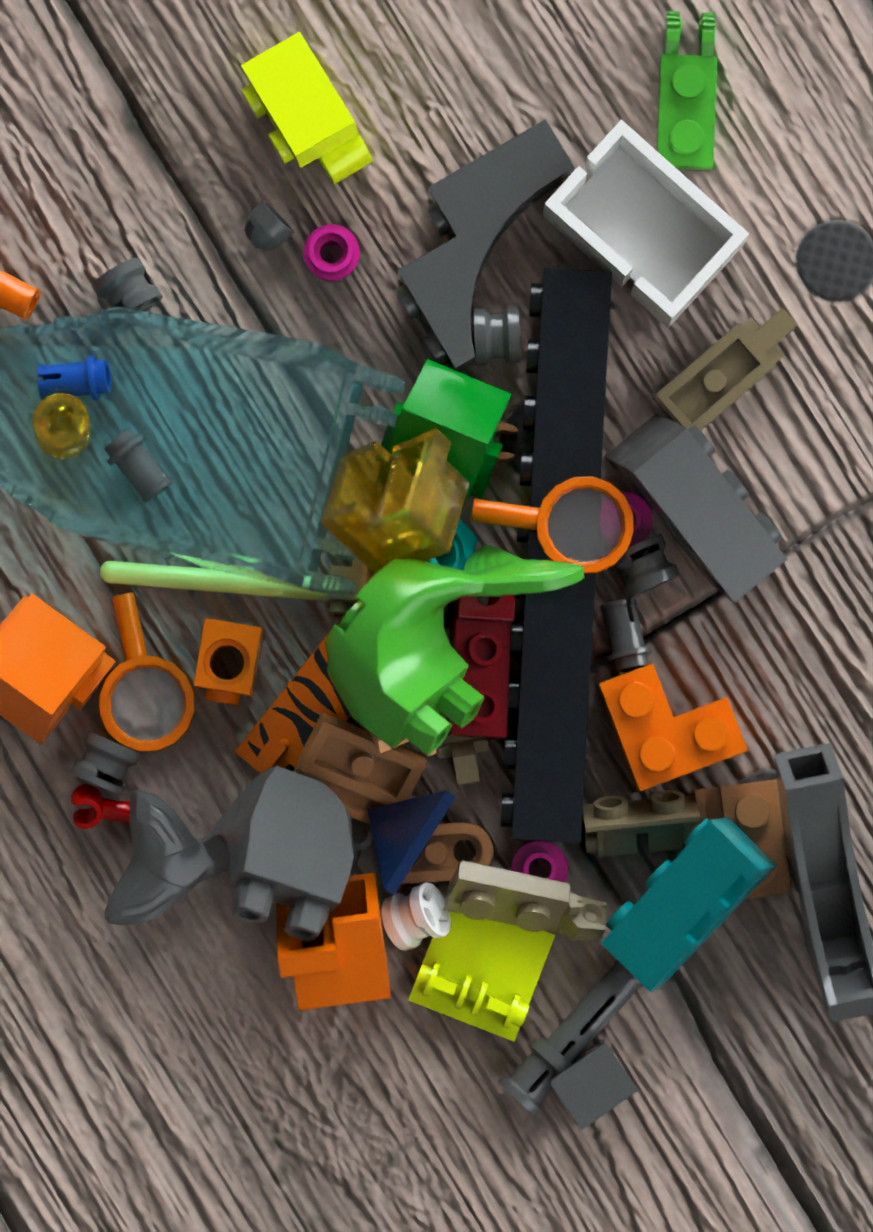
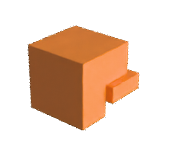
(46, 667)
(346, 958)

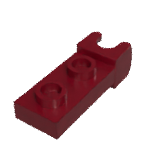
(483, 641)

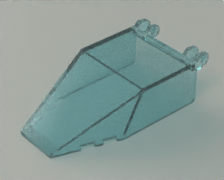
(227, 412)

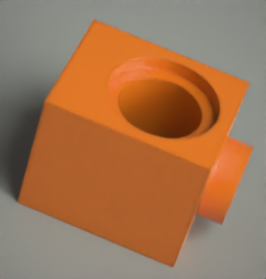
(222, 635)

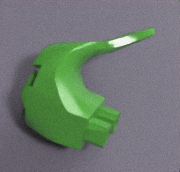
(393, 650)

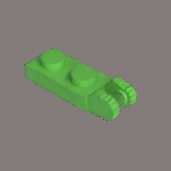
(687, 97)

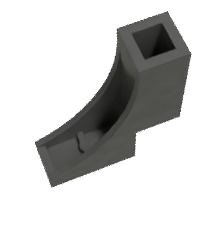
(475, 210)
(826, 878)

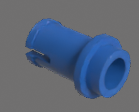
(75, 378)

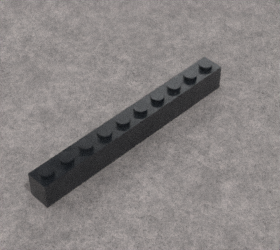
(559, 622)

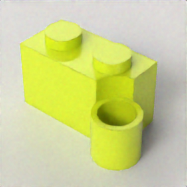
(304, 110)

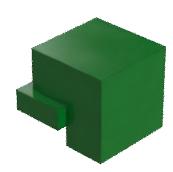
(463, 411)

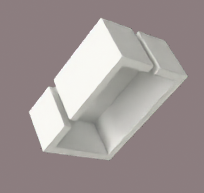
(645, 223)

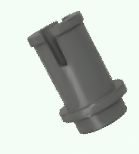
(138, 465)
(625, 635)

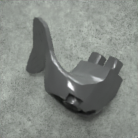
(279, 839)

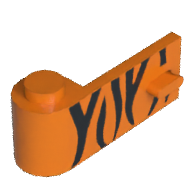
(293, 715)

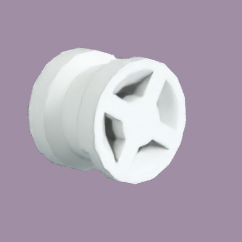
(415, 916)

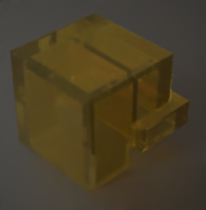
(396, 501)

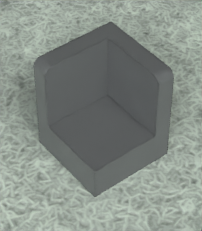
(593, 1085)

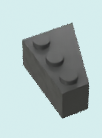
(700, 505)

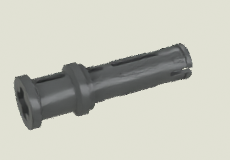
(550, 1057)

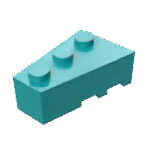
(686, 901)

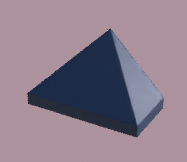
(403, 831)

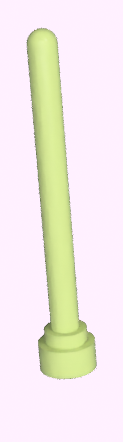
(197, 579)

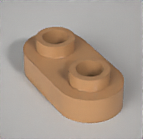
(437, 858)

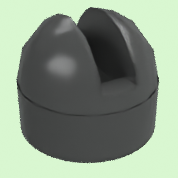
(266, 227)

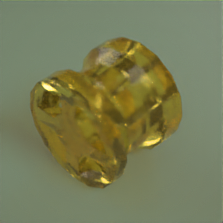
(67, 435)

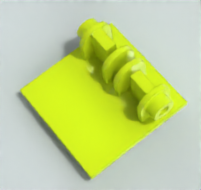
(482, 973)

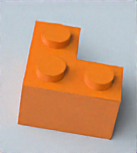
(661, 745)

